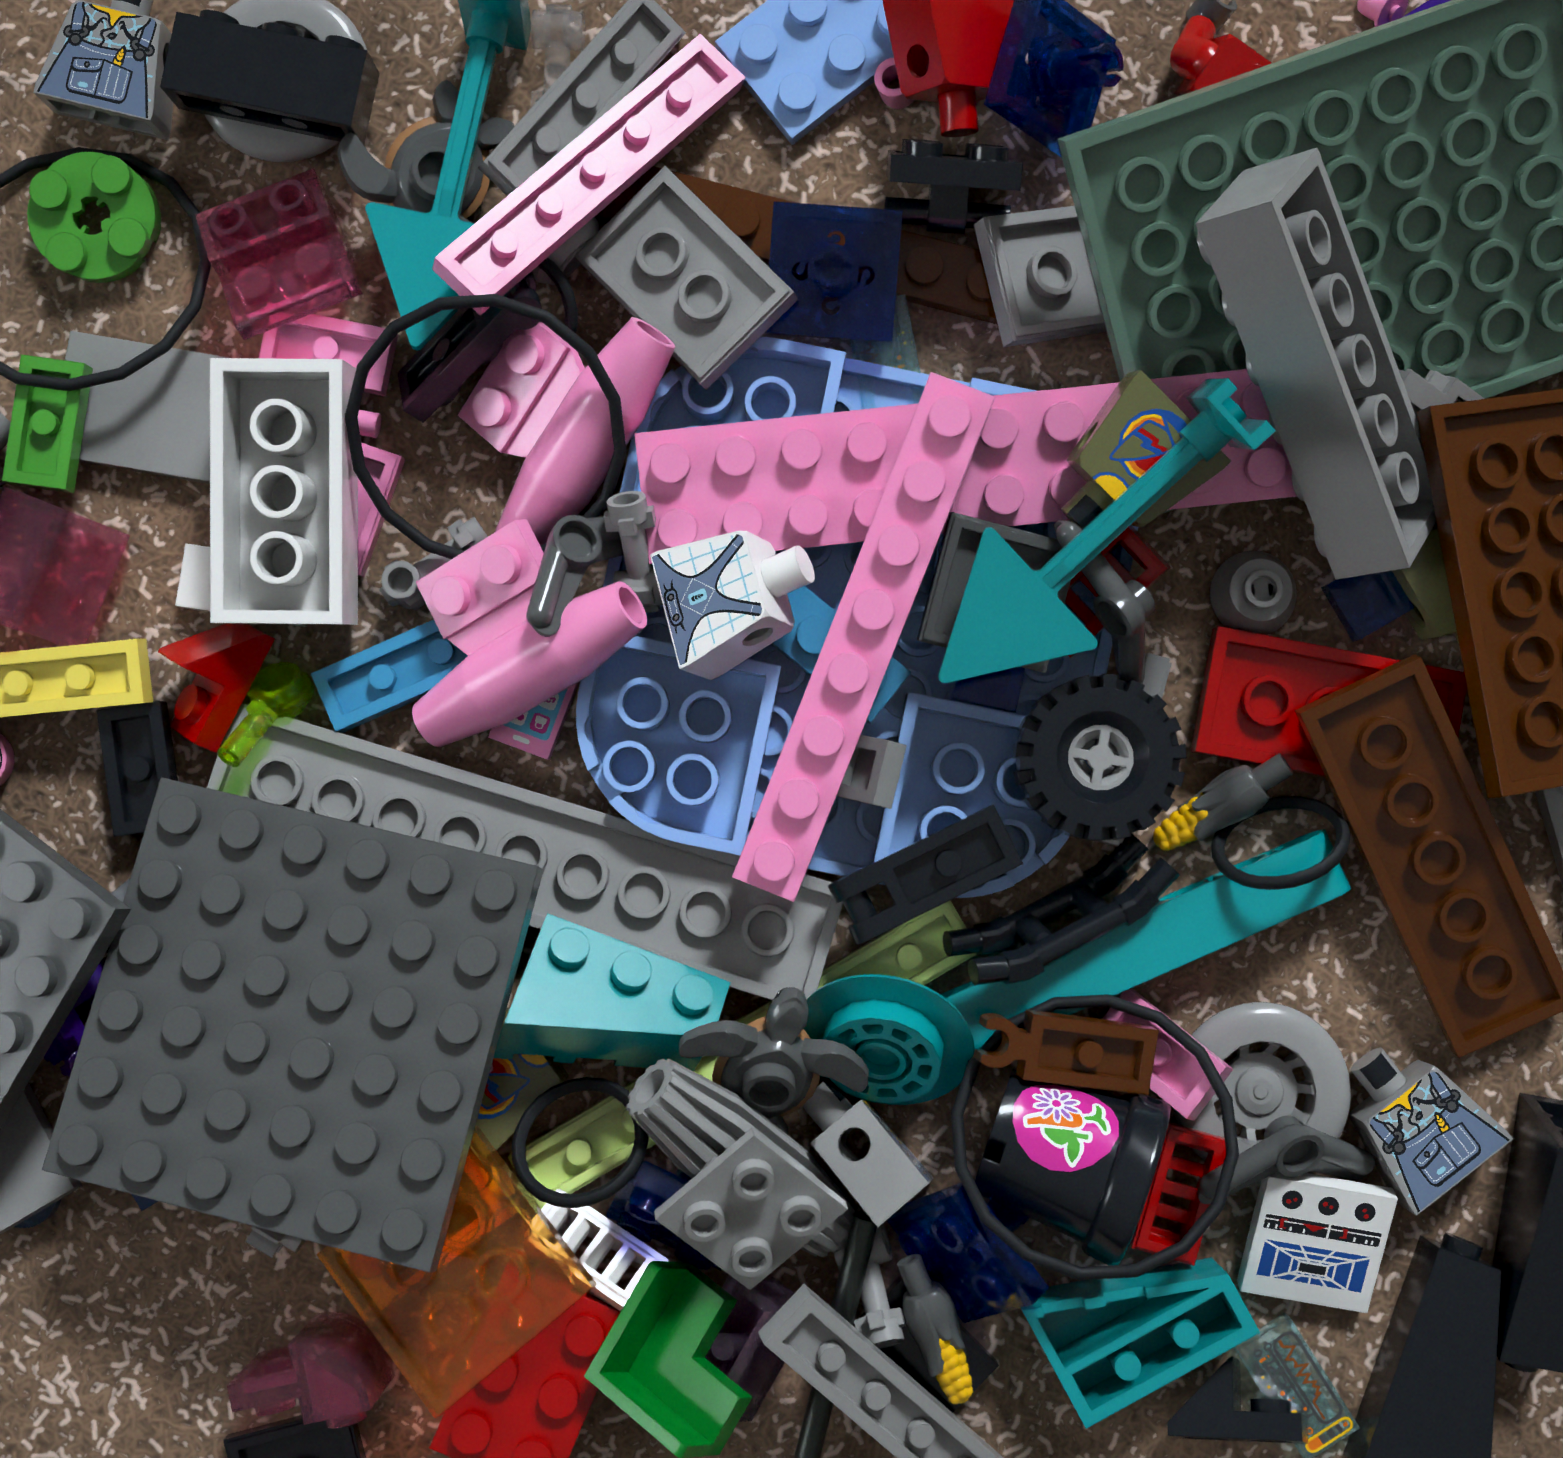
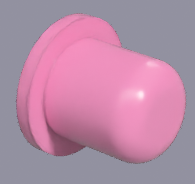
(1382, 10)

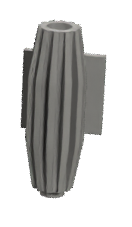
(750, 1186)

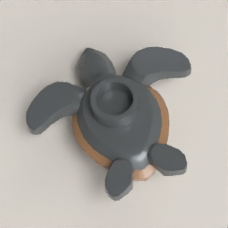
(417, 159)
(773, 1057)

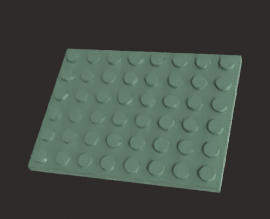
(1440, 163)

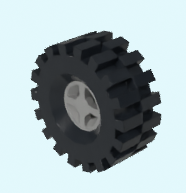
(1131, 764)

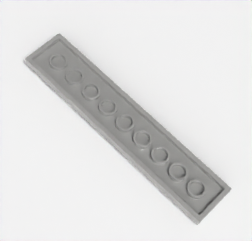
(594, 864)

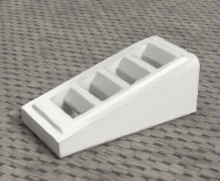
(577, 1224)

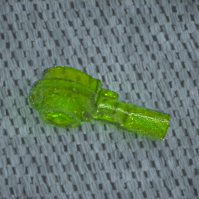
(274, 694)

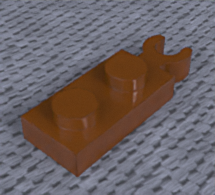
(1074, 1050)

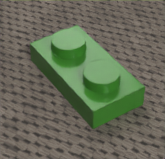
(46, 428)

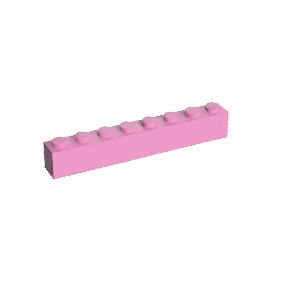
(863, 635)

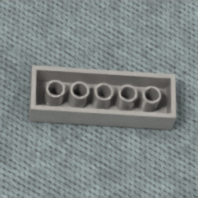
(1321, 362)

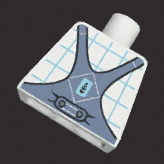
(727, 598)

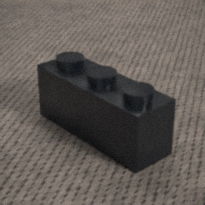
(270, 76)

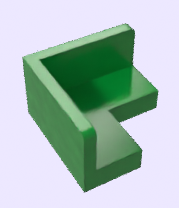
(658, 1364)

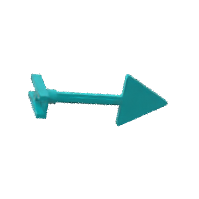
(413, 238)
(1014, 612)

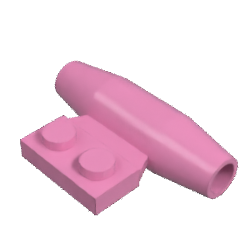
(552, 411)
(509, 667)

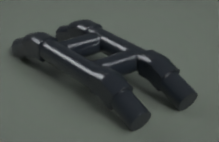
(1085, 895)

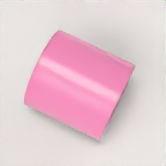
(883, 76)

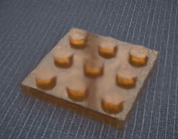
(493, 1290)

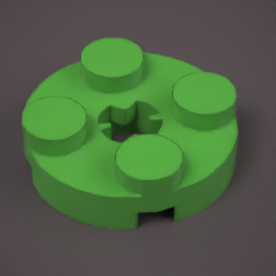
(61, 198)

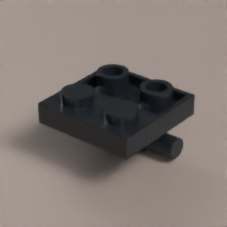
(949, 183)

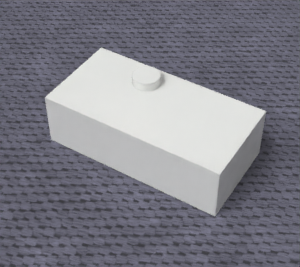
(282, 493)

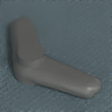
(569, 551)
(1118, 607)
(1292, 1152)

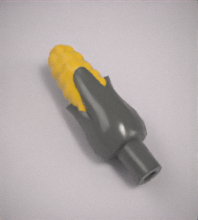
(1221, 803)
(936, 1329)

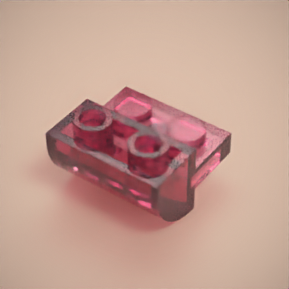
(279, 254)
(53, 568)
(329, 1365)

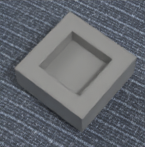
(873, 772)

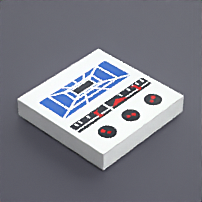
(1317, 1240)

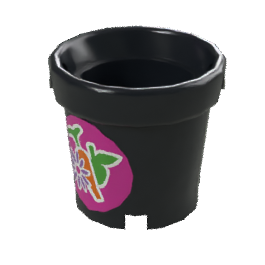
(1075, 1161)

